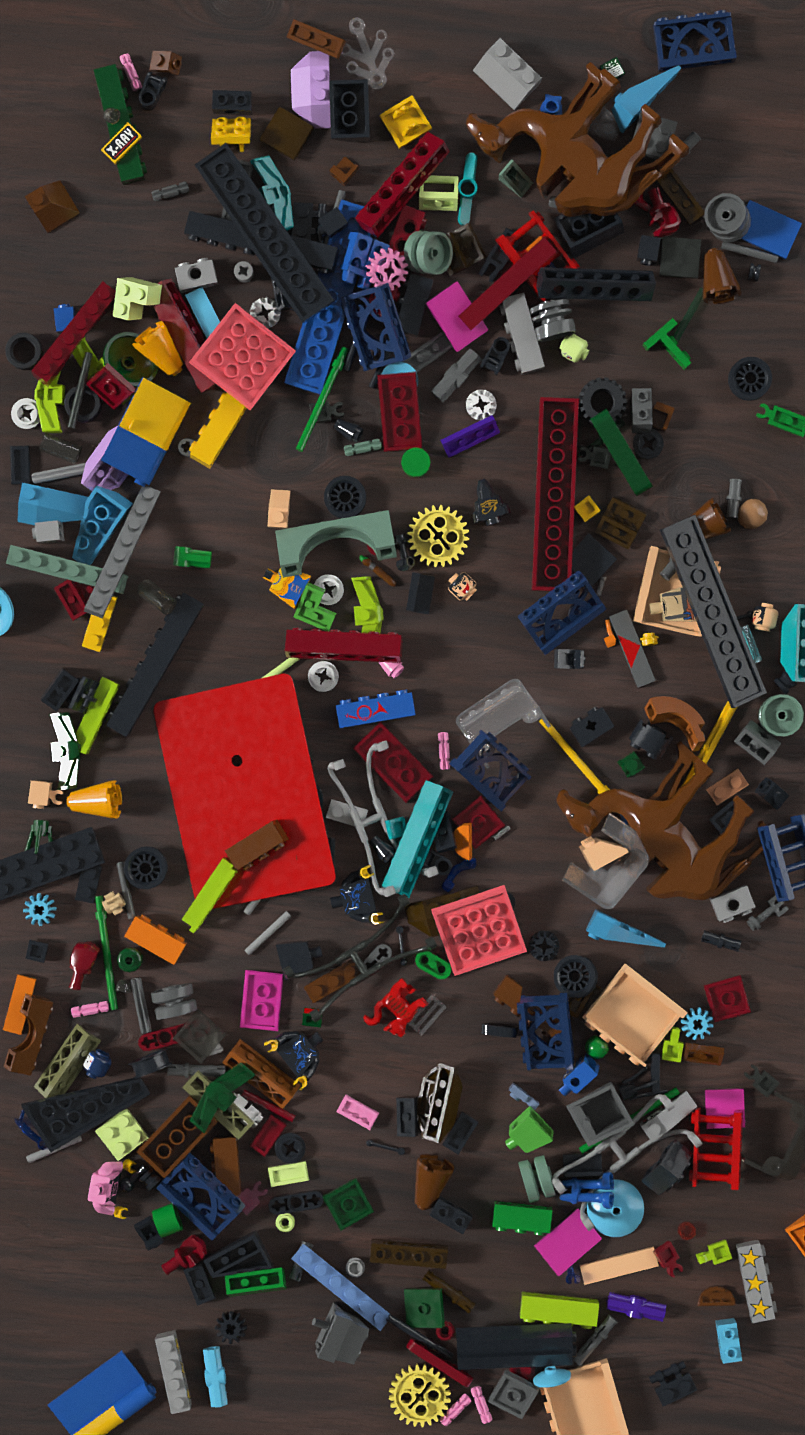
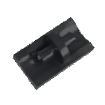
(84, 695)

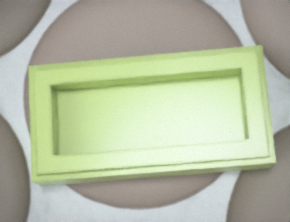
(288, 1173)

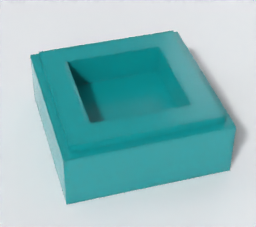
(395, 827)

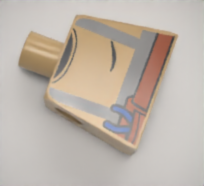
(673, 606)

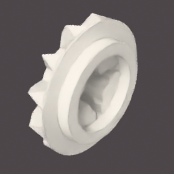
(269, 304)
(17, 412)
(476, 412)
(337, 592)
(318, 668)

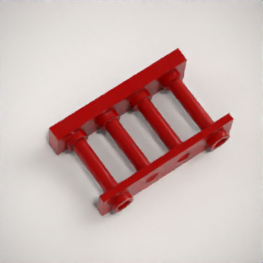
(506, 244)
(733, 1158)

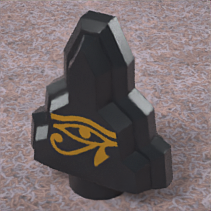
(489, 505)

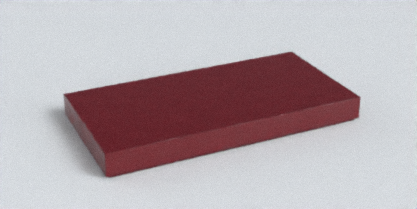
(399, 411)
(394, 764)

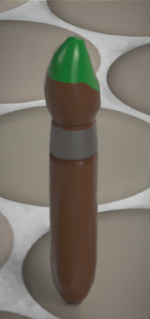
(377, 570)

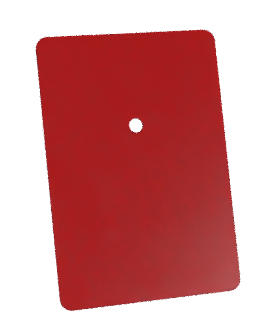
(228, 802)

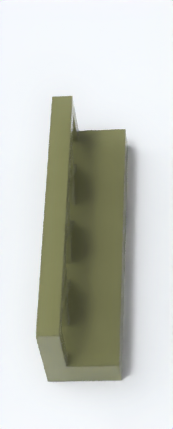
(69, 1066)
(225, 1118)

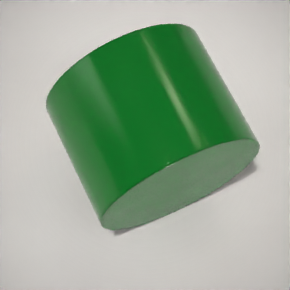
(415, 462)
(167, 1220)

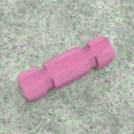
(130, 72)
(444, 750)
(90, 1009)
(481, 1404)
(455, 1409)

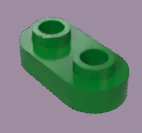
(432, 965)

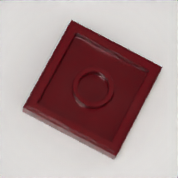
(111, 386)
(482, 819)
(727, 998)

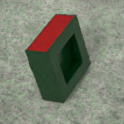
(307, 1019)

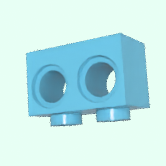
(728, 1340)

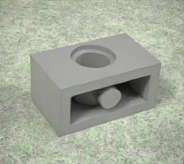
(207, 279)
(48, 532)
(744, 900)

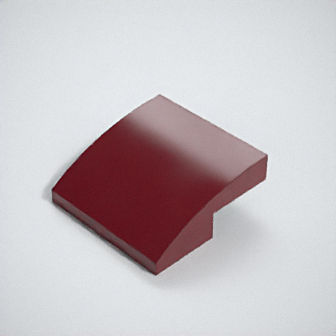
(74, 597)

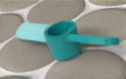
(466, 200)

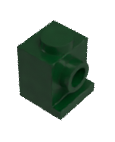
(630, 764)

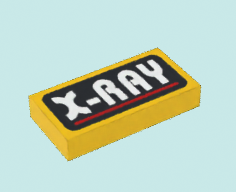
(121, 143)

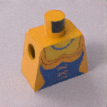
(287, 588)

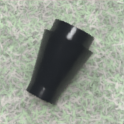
(350, 430)
(383, 849)

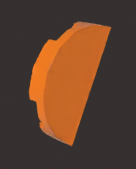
(463, 839)

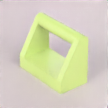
(439, 200)

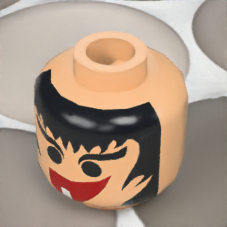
(462, 586)
(764, 617)

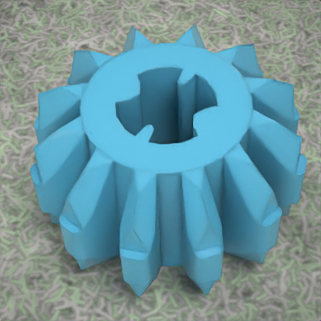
(39, 916)
(703, 1021)

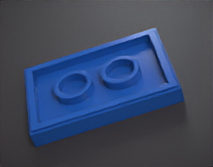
(771, 230)

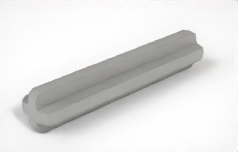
(58, 473)

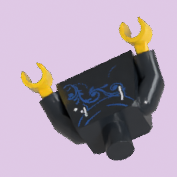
(357, 897)
(298, 1053)

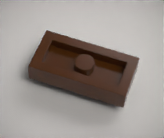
(703, 1054)

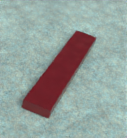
(507, 283)

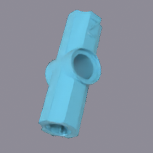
(215, 1376)

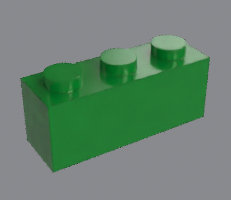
(522, 1217)
(255, 1282)

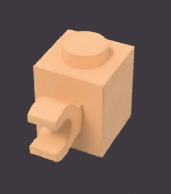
(41, 793)

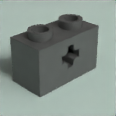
(641, 410)
(757, 742)

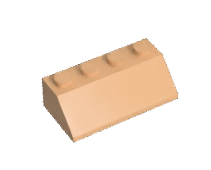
(600, 852)

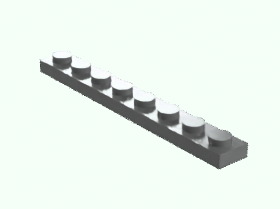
(122, 551)

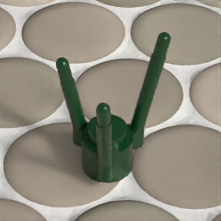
(39, 829)

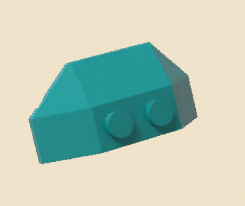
(794, 643)

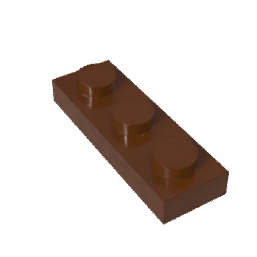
(316, 39)
(331, 981)

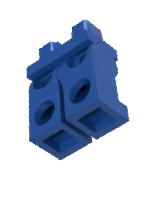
(357, 257)

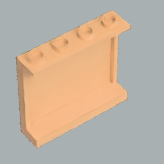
(655, 584)
(633, 1015)
(586, 1403)

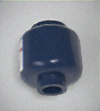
(97, 1063)

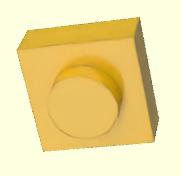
(587, 508)

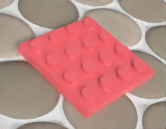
(242, 356)
(479, 930)

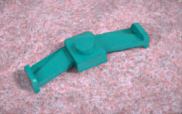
(276, 190)

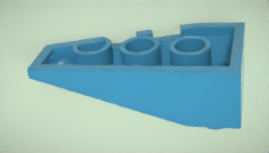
(628, 105)
(101, 518)
(611, 929)

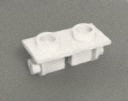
(252, 1112)

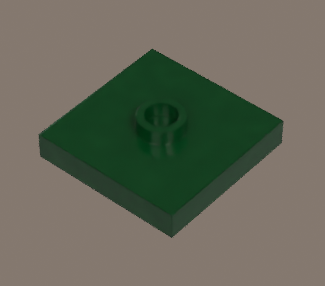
(348, 1204)
(424, 1307)

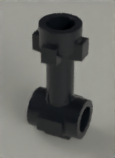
(406, 561)

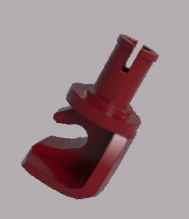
(663, 214)
(81, 961)
(188, 1255)

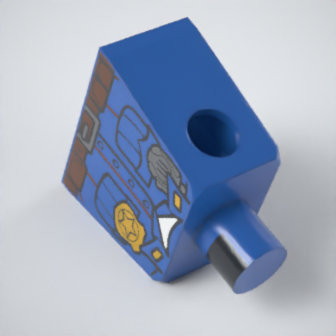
(584, 1070)

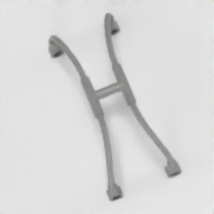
(380, 816)
(624, 1158)

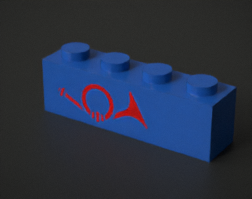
(375, 710)

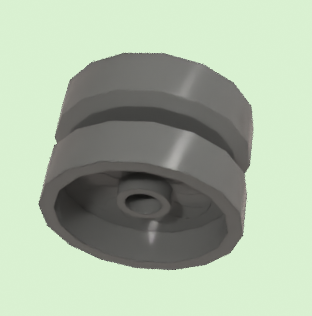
(727, 217)
(173, 1000)

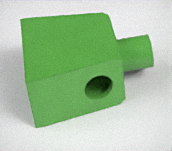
(529, 1131)

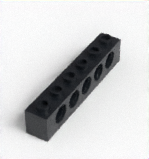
(595, 284)

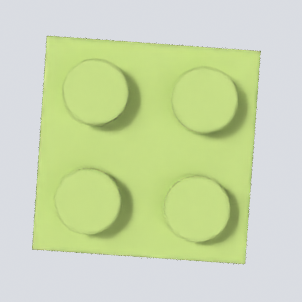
(122, 1134)

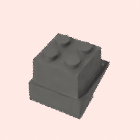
(600, 1114)
(340, 1336)

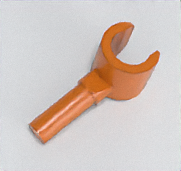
(610, 640)

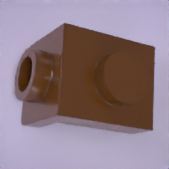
(165, 62)

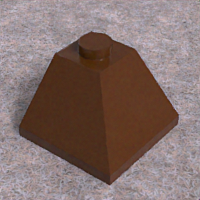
(52, 205)

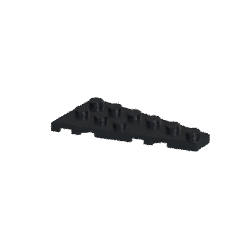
(74, 1113)

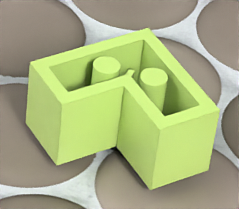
(133, 295)

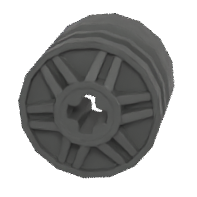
(552, 318)

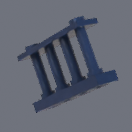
(775, 859)

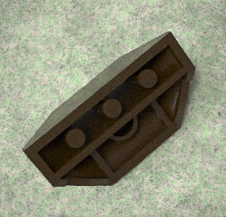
(420, 913)
(438, 1102)

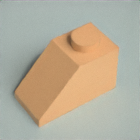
(279, 509)

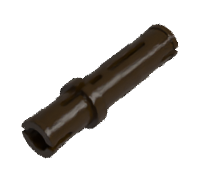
(450, 1292)

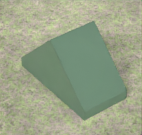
(515, 178)

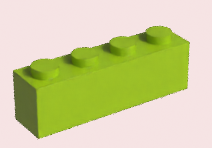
(559, 1309)

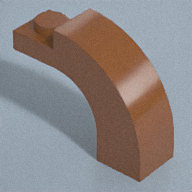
(680, 714)

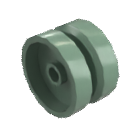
(428, 252)
(792, 715)
(537, 1178)

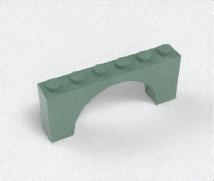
(298, 541)
(58, 567)

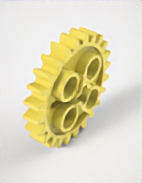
(424, 547)
(406, 1385)

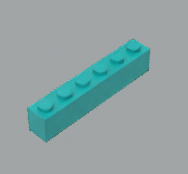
(417, 838)

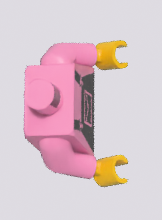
(105, 1187)

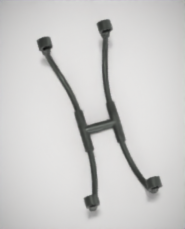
(352, 952)

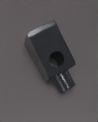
(297, 955)

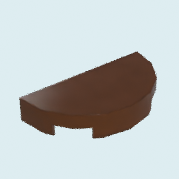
(716, 1296)

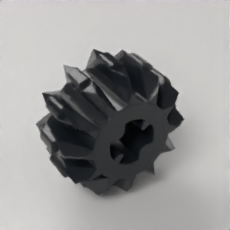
(233, 1320)

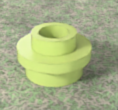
(285, 1228)

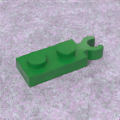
(784, 419)

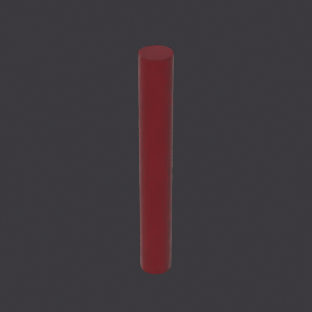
(267, 1105)

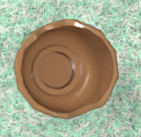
(752, 514)

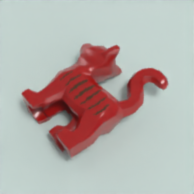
(399, 1006)

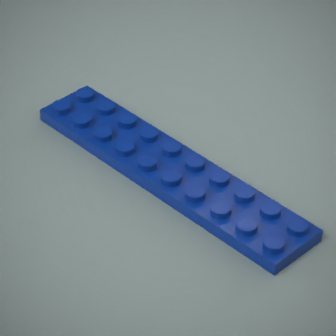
(321, 333)

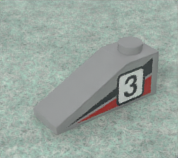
(664, 1120)

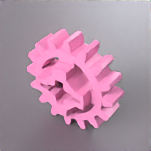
(386, 277)

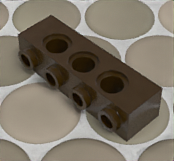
(408, 1253)

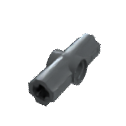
(456, 375)

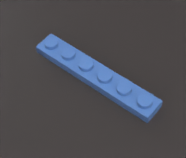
(341, 1286)

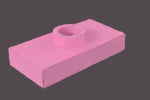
(357, 1112)

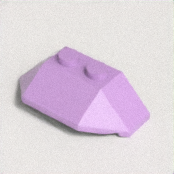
(311, 89)
(100, 473)

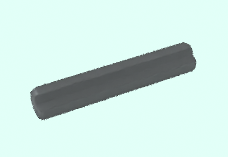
(140, 1004)

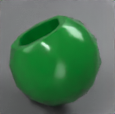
(596, 1047)

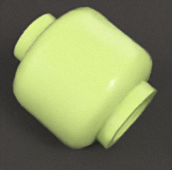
(574, 348)

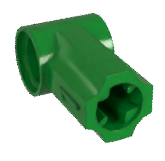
(187, 557)

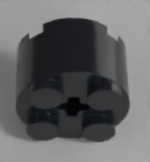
(650, 739)

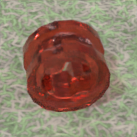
(682, 1227)

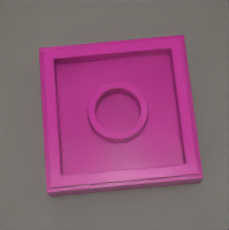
(723, 1103)

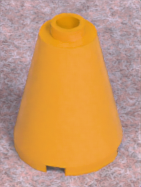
(159, 348)
(97, 800)

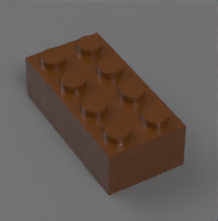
(173, 1138)

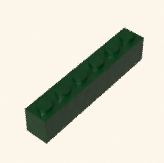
(115, 96)

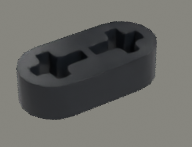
(499, 1030)

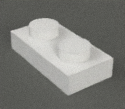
(340, 812)

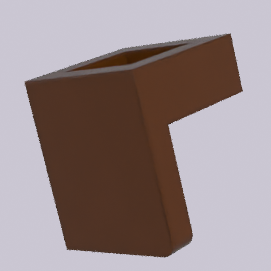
(344, 171)
(661, 415)

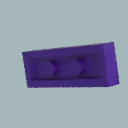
(470, 436)

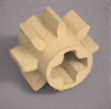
(113, 903)

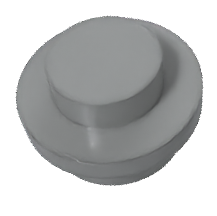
(355, 1267)

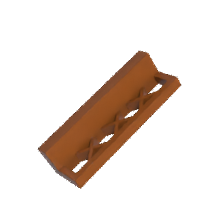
(265, 1072)

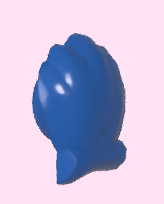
(552, 105)

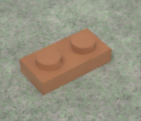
(727, 787)

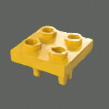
(405, 122)
(231, 131)

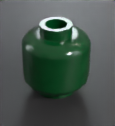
(133, 953)

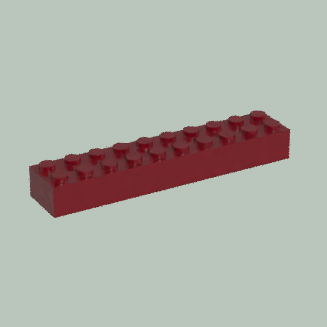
(554, 492)

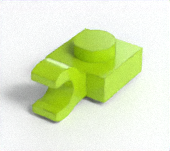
(672, 1048)
(718, 1253)

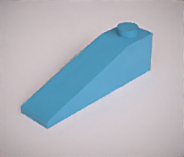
(46, 504)

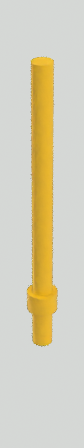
(575, 758)

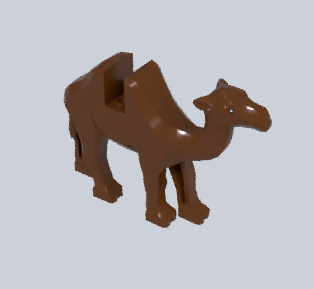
(567, 151)
(689, 869)

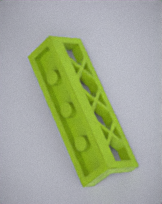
(96, 714)
(210, 894)

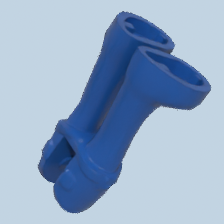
(576, 1185)

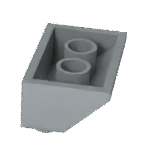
(507, 74)

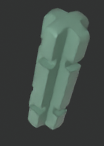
(362, 447)

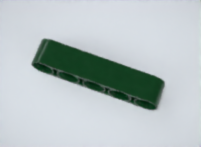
(621, 452)

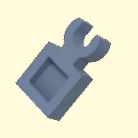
(518, 1093)

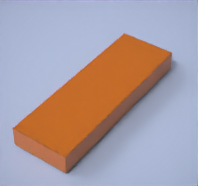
(15, 1019)

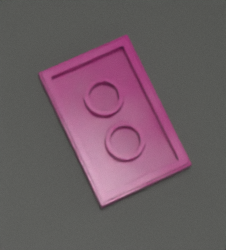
(447, 308)
(261, 1000)
(567, 1243)

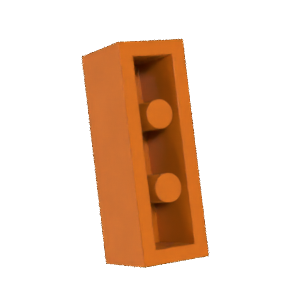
(156, 939)

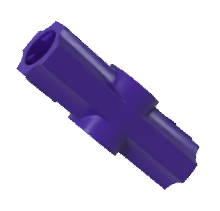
(636, 1306)

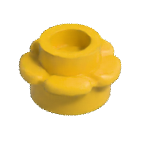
(649, 639)

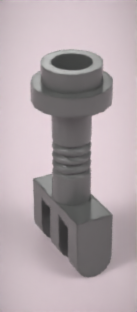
(754, 923)

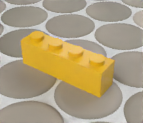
(218, 430)

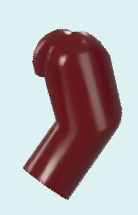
(642, 204)

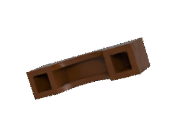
(509, 993)
(23, 1057)

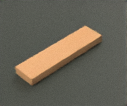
(618, 1265)

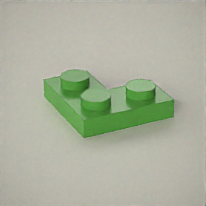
(310, 611)

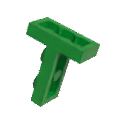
(669, 344)

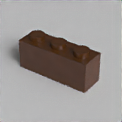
(257, 845)
(226, 1162)

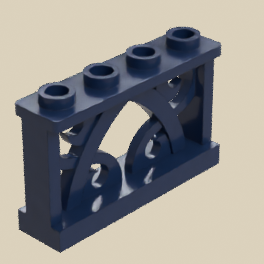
(718, 54)
(357, 324)
(543, 609)
(467, 768)
(562, 1013)
(200, 1178)

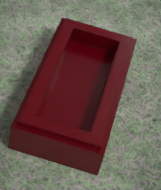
(268, 1135)

